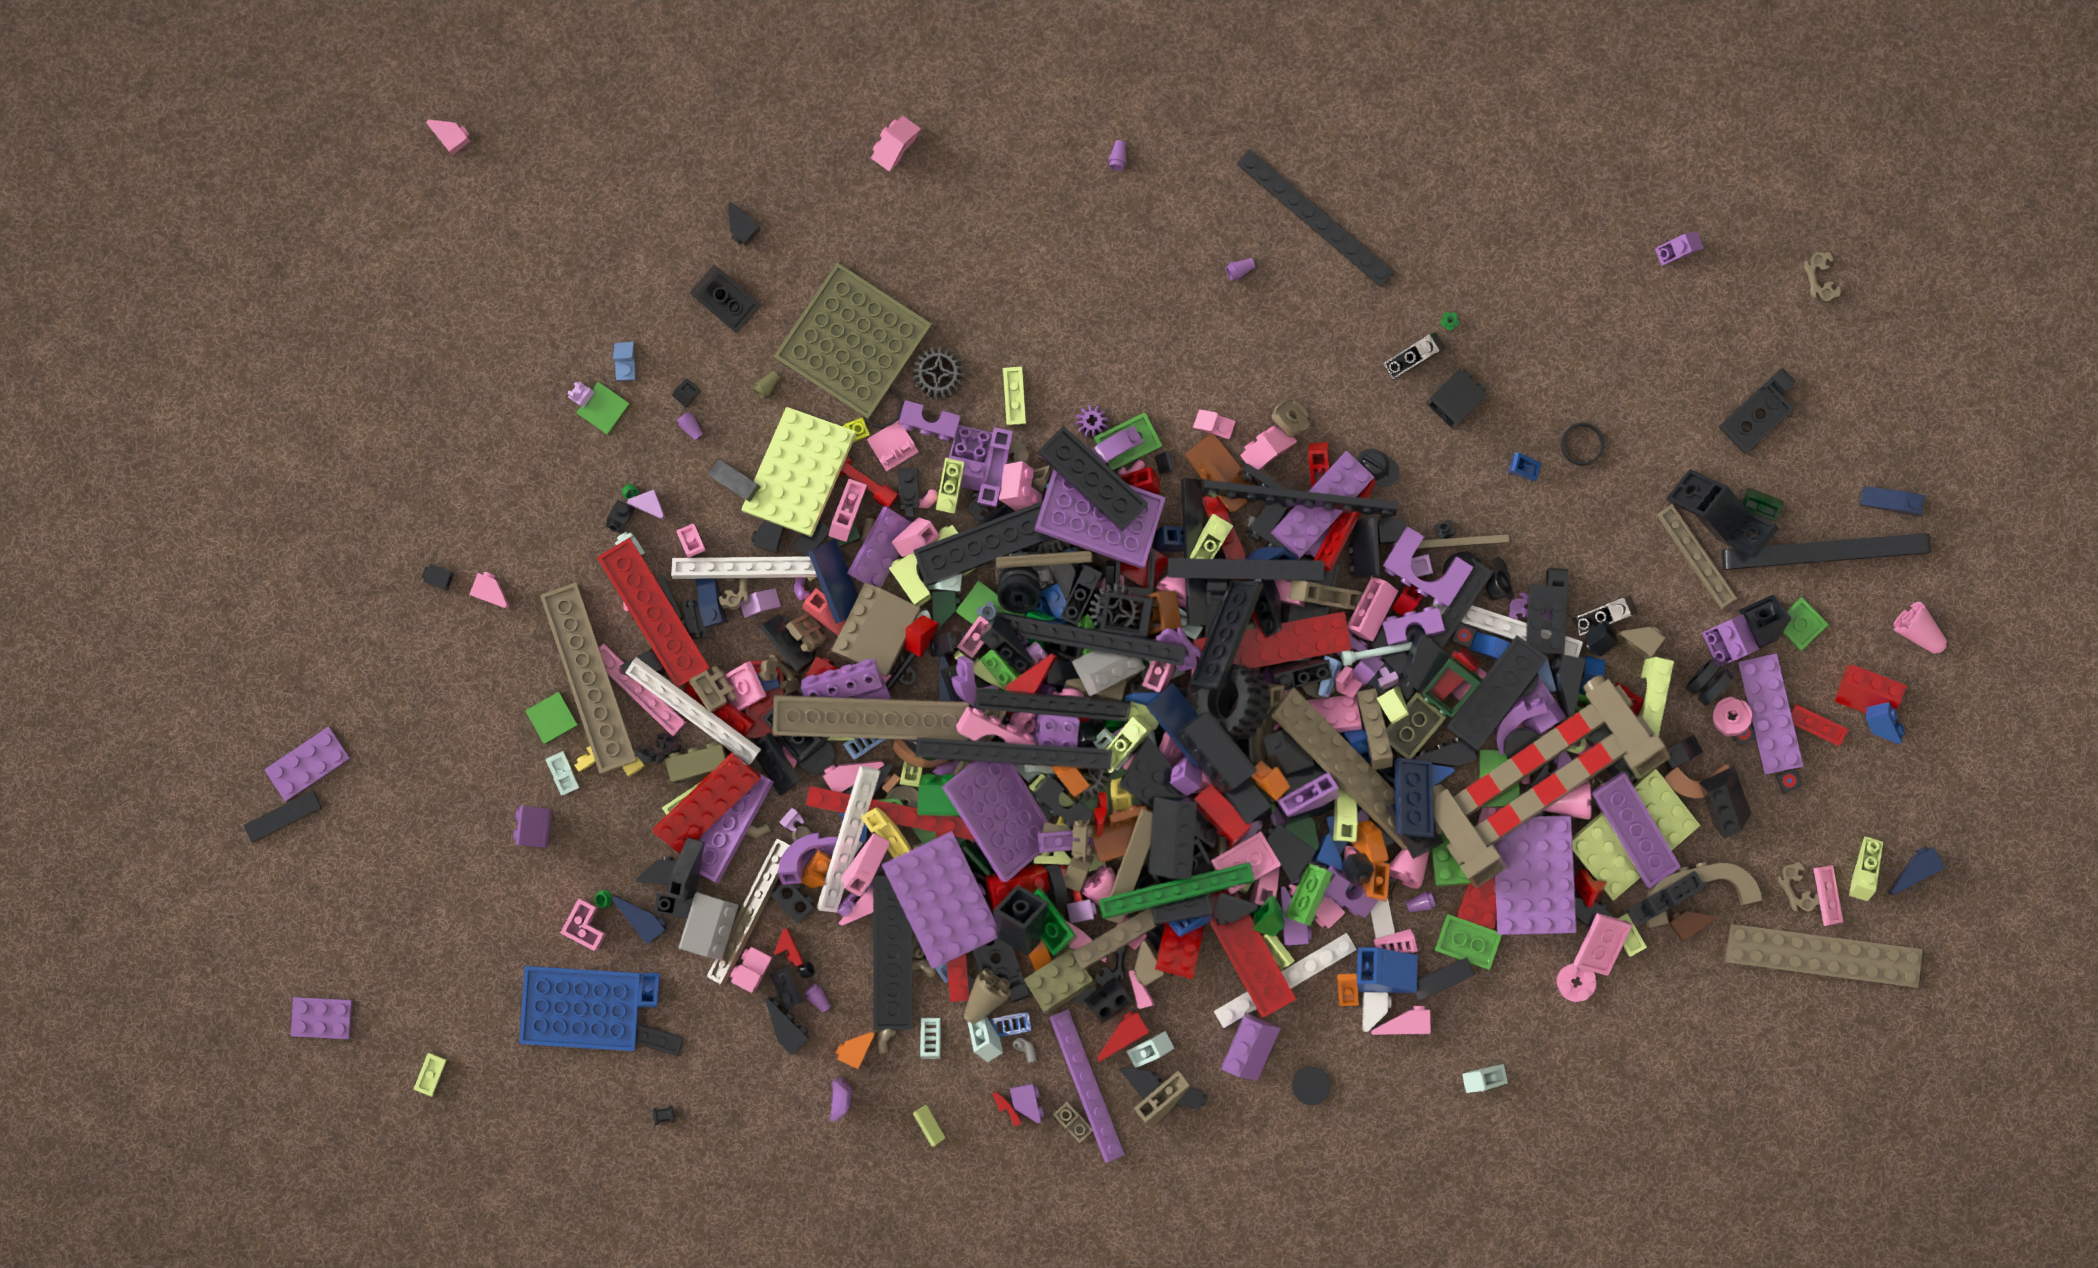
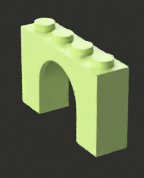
(907, 573)
(1658, 676)

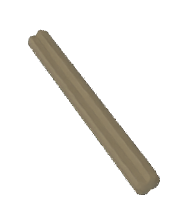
(1044, 559)

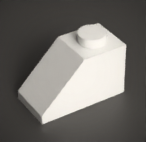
(1374, 1008)

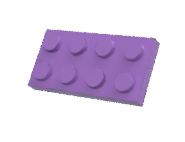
(877, 551)
(307, 764)

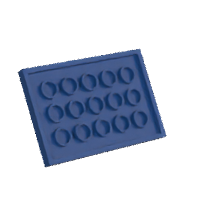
(579, 1008)

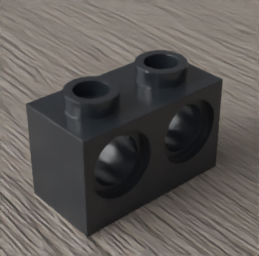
(789, 905)
(1108, 1000)

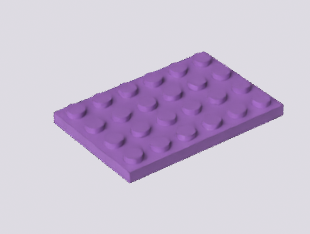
(1076, 521)
(998, 814)
(1538, 885)
(941, 899)

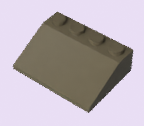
(875, 628)

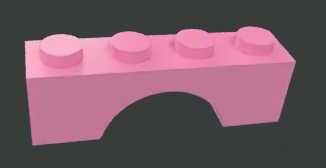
(976, 724)

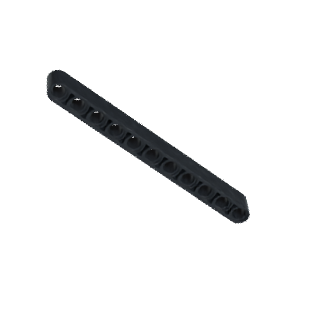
(1829, 551)

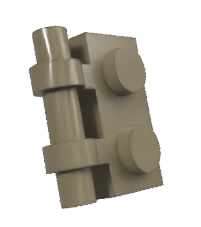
(804, 628)
(708, 690)

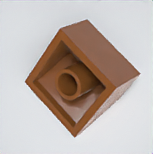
(1163, 613)

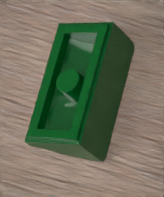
(1762, 504)
(975, 858)

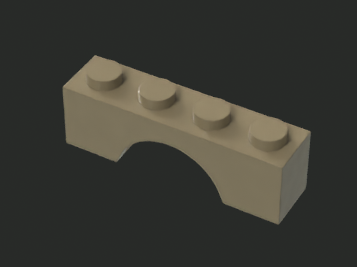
(1324, 595)
(1375, 729)

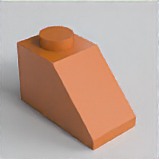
(1072, 780)
(1370, 841)
(1378, 884)
(1040, 956)
(854, 1050)

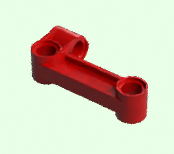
(883, 495)

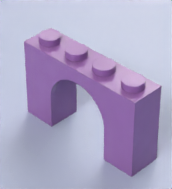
(1443, 589)

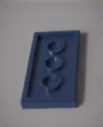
(834, 579)
(1172, 713)
(1414, 798)

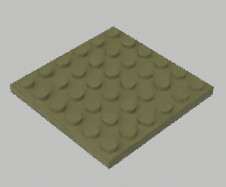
(852, 340)

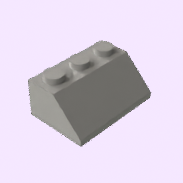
(1103, 669)
(708, 926)

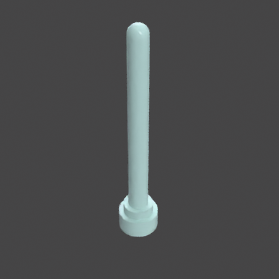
(1349, 657)

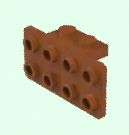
(1217, 464)
(1117, 833)

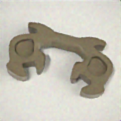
(1818, 261)
(732, 600)
(768, 672)
(1790, 872)

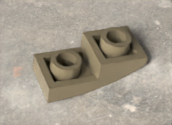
(1073, 1122)

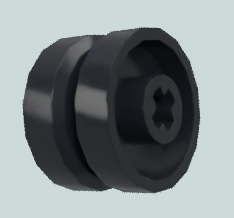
(1019, 589)
(1707, 680)

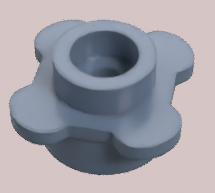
(988, 607)

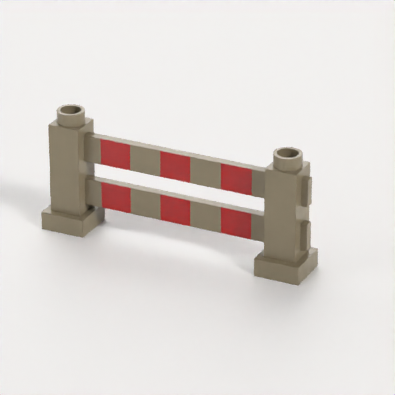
(1629, 739)

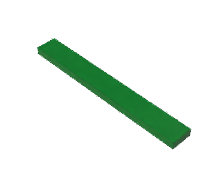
(1176, 890)

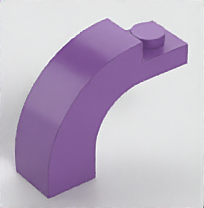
(1117, 444)
(964, 683)
(1516, 714)
(800, 853)

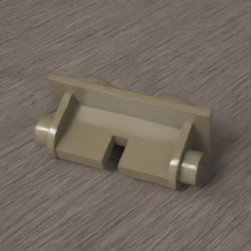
(1084, 832)

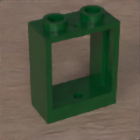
(1463, 672)

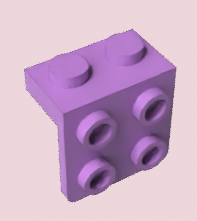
(1057, 730)

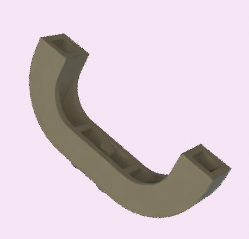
(1744, 883)

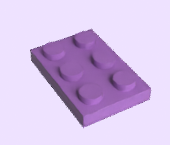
(321, 1018)

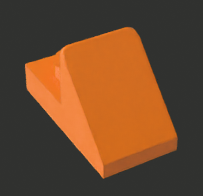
(1270, 780)
(815, 870)
(1348, 990)

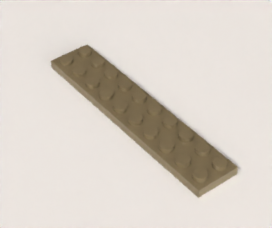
(588, 678)
(867, 717)
(1338, 759)
(1823, 955)

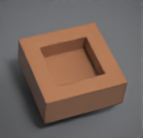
(890, 782)

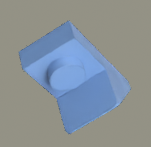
(624, 361)

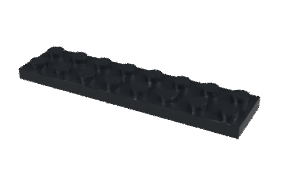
(980, 545)
(891, 959)

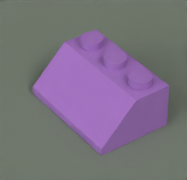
(1250, 1047)

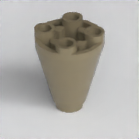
(986, 996)

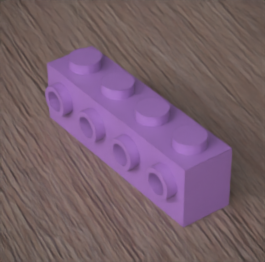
(844, 681)

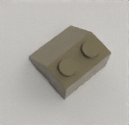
(1642, 640)
(1146, 963)

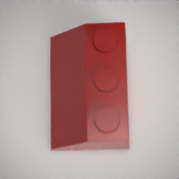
(1866, 689)

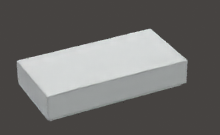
(1382, 919)

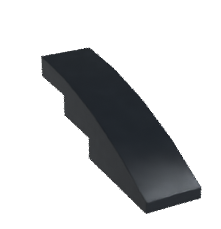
(1665, 898)

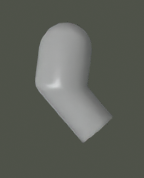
(1026, 1047)

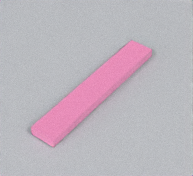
(650, 702)

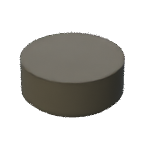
(802, 831)

